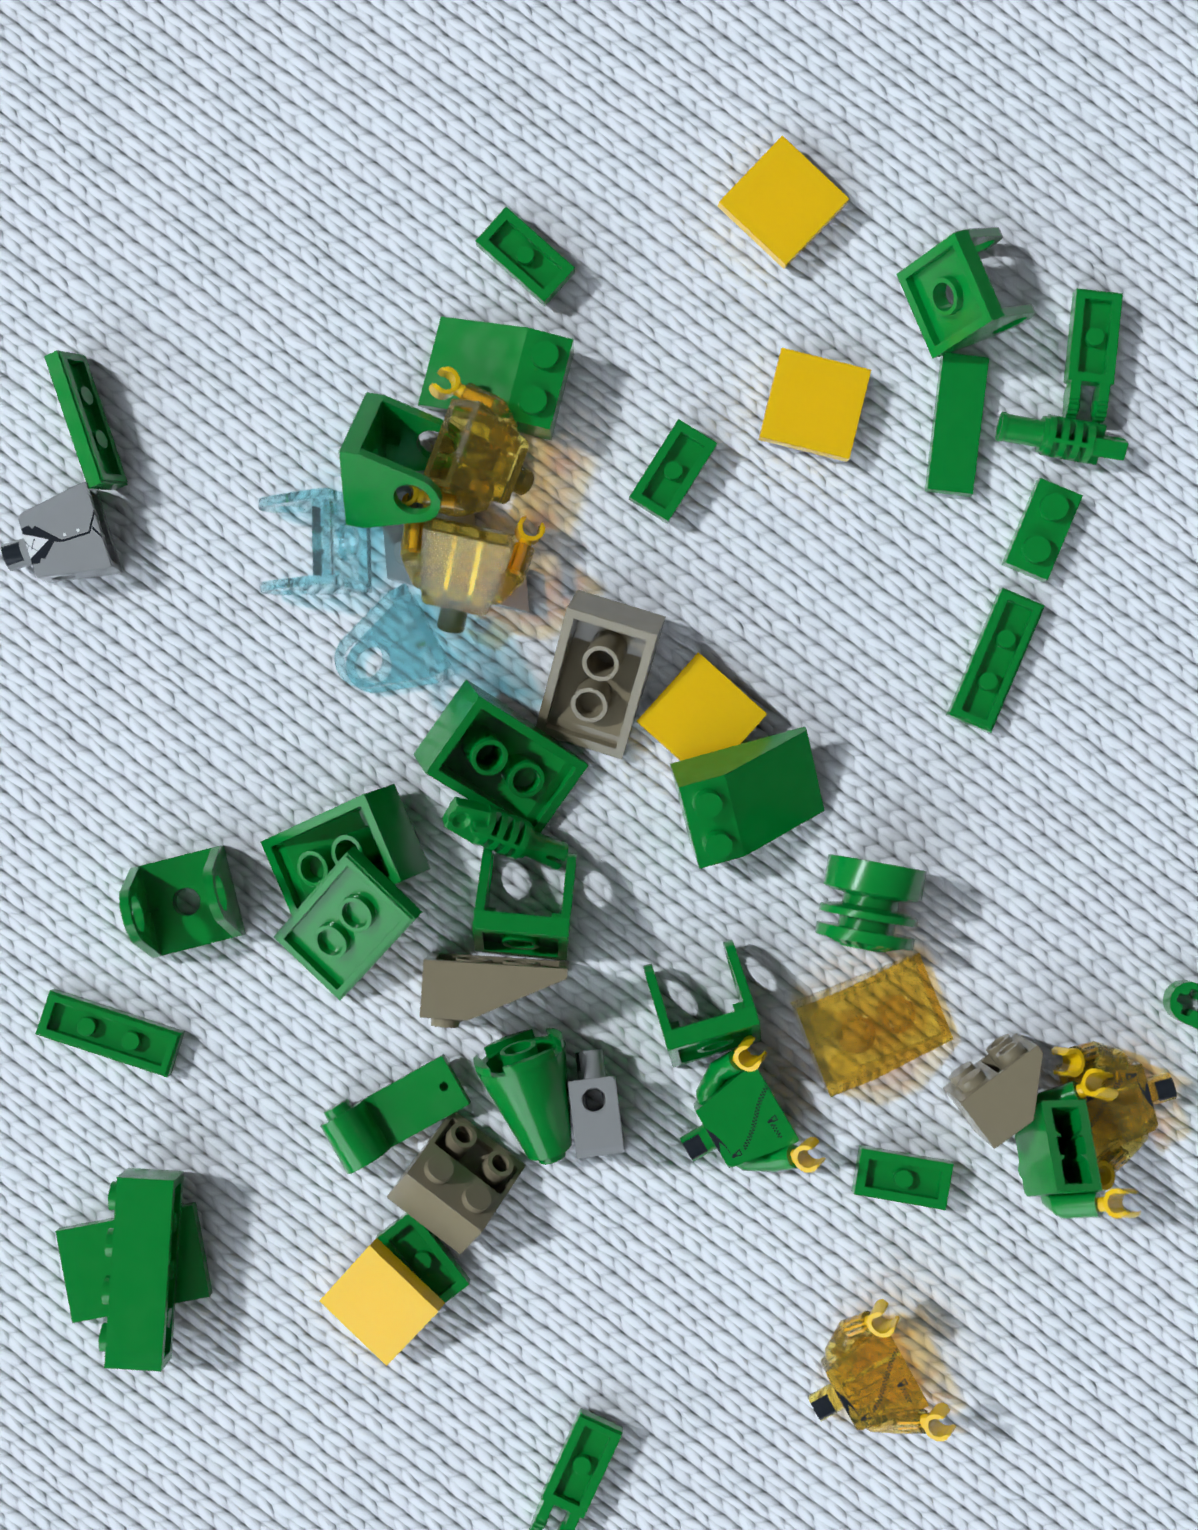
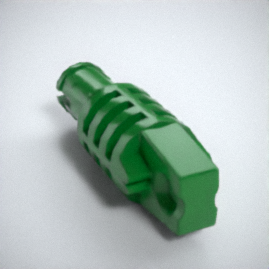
(1062, 437)
(502, 832)

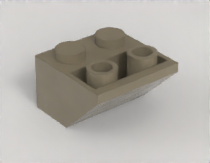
(1000, 1089)
(456, 1182)

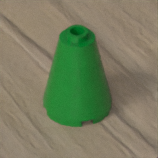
(531, 1090)

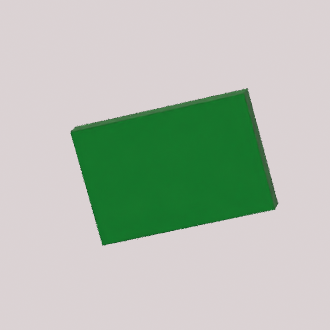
(347, 923)
(86, 1265)

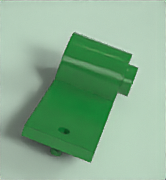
(393, 1114)

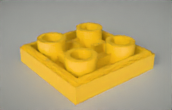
(783, 202)
(814, 404)
(700, 712)
(382, 1301)

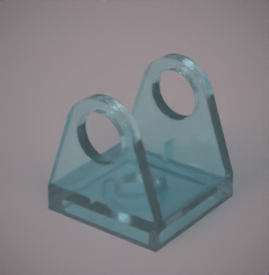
(338, 550)
(407, 646)

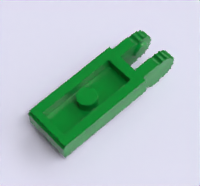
(1091, 350)
(578, 1470)

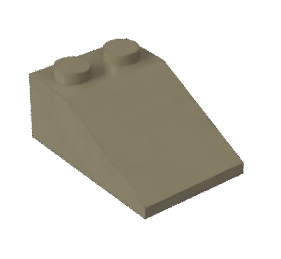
(599, 673)
(471, 985)

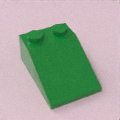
(507, 360)
(498, 757)
(747, 795)
(370, 822)

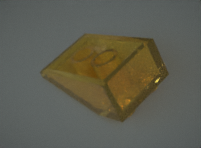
(871, 1024)

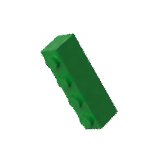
(142, 1270)

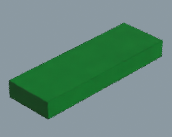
(86, 420)
(956, 424)
(995, 660)
(110, 1032)

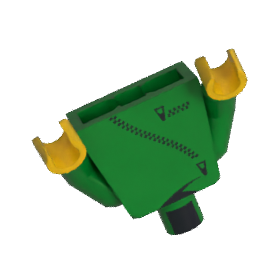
(745, 1118)
(1060, 1153)

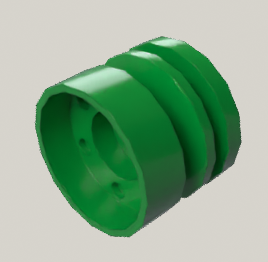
(870, 903)

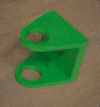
(975, 306)
(379, 457)
(152, 911)
(521, 933)
(713, 1034)

